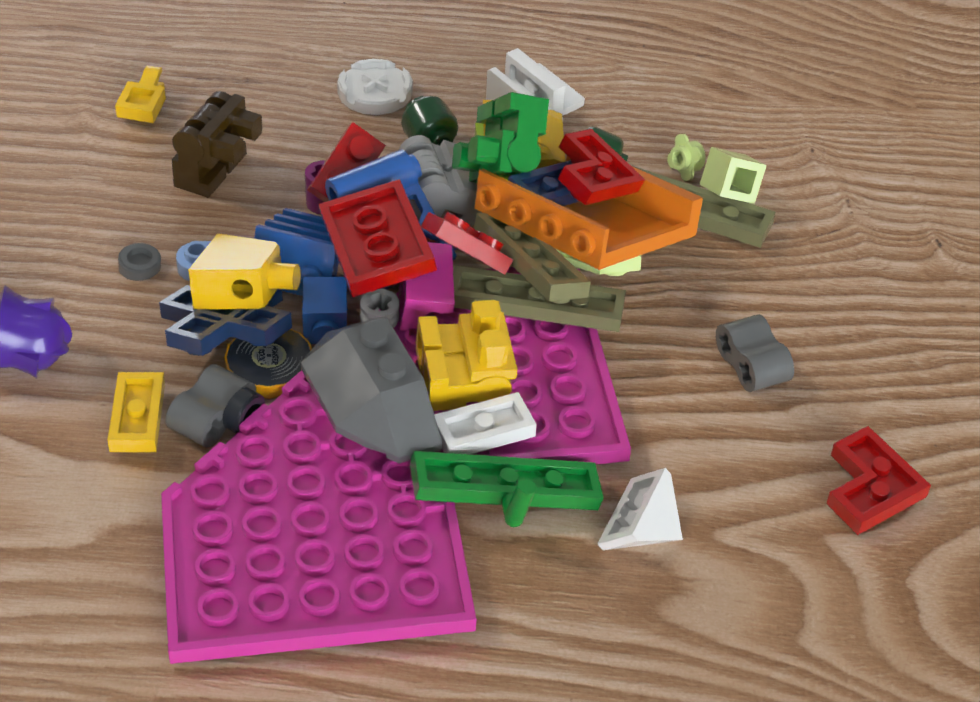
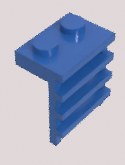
(301, 242)

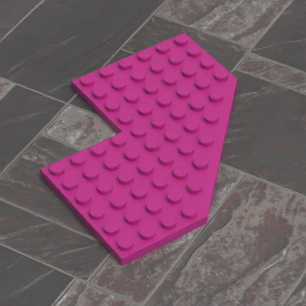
(321, 540)

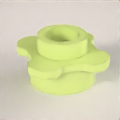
(686, 157)

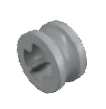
(380, 299)

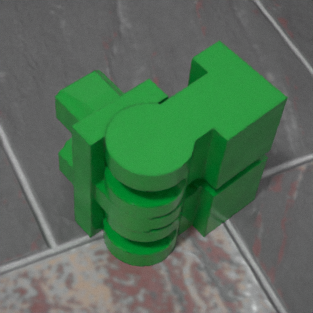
(509, 138)

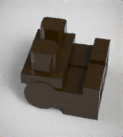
(213, 143)

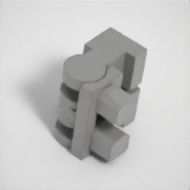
(441, 184)

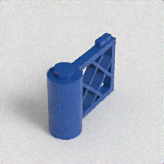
(381, 171)

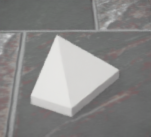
(644, 513)

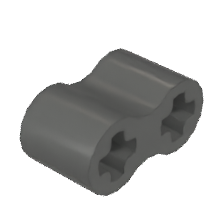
(754, 353)
(201, 408)

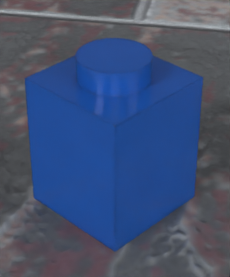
(323, 306)

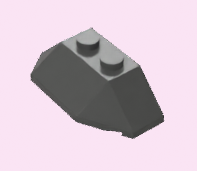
(373, 390)

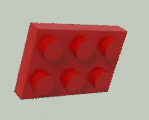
(377, 238)

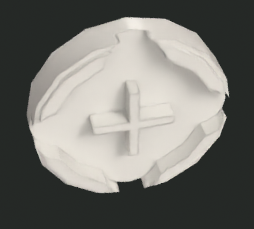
(375, 87)

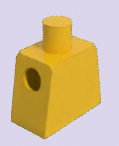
(240, 274)

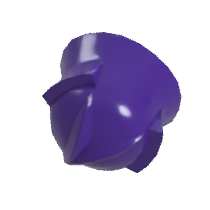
(31, 333)

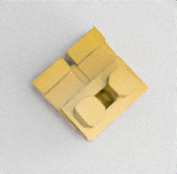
(466, 358)

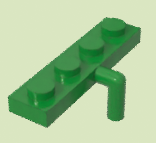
(506, 482)

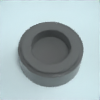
(139, 262)

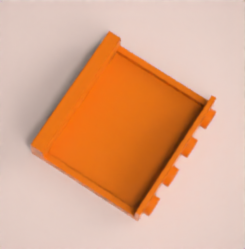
(600, 231)

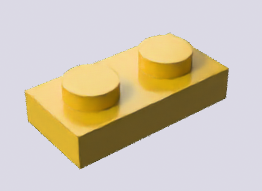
(136, 412)

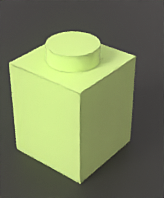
(732, 175)

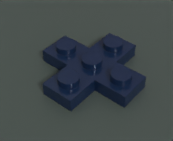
(204, 329)

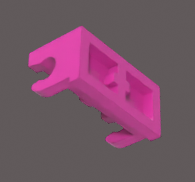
(428, 292)

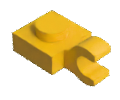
(143, 99)

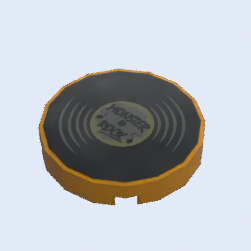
(268, 365)

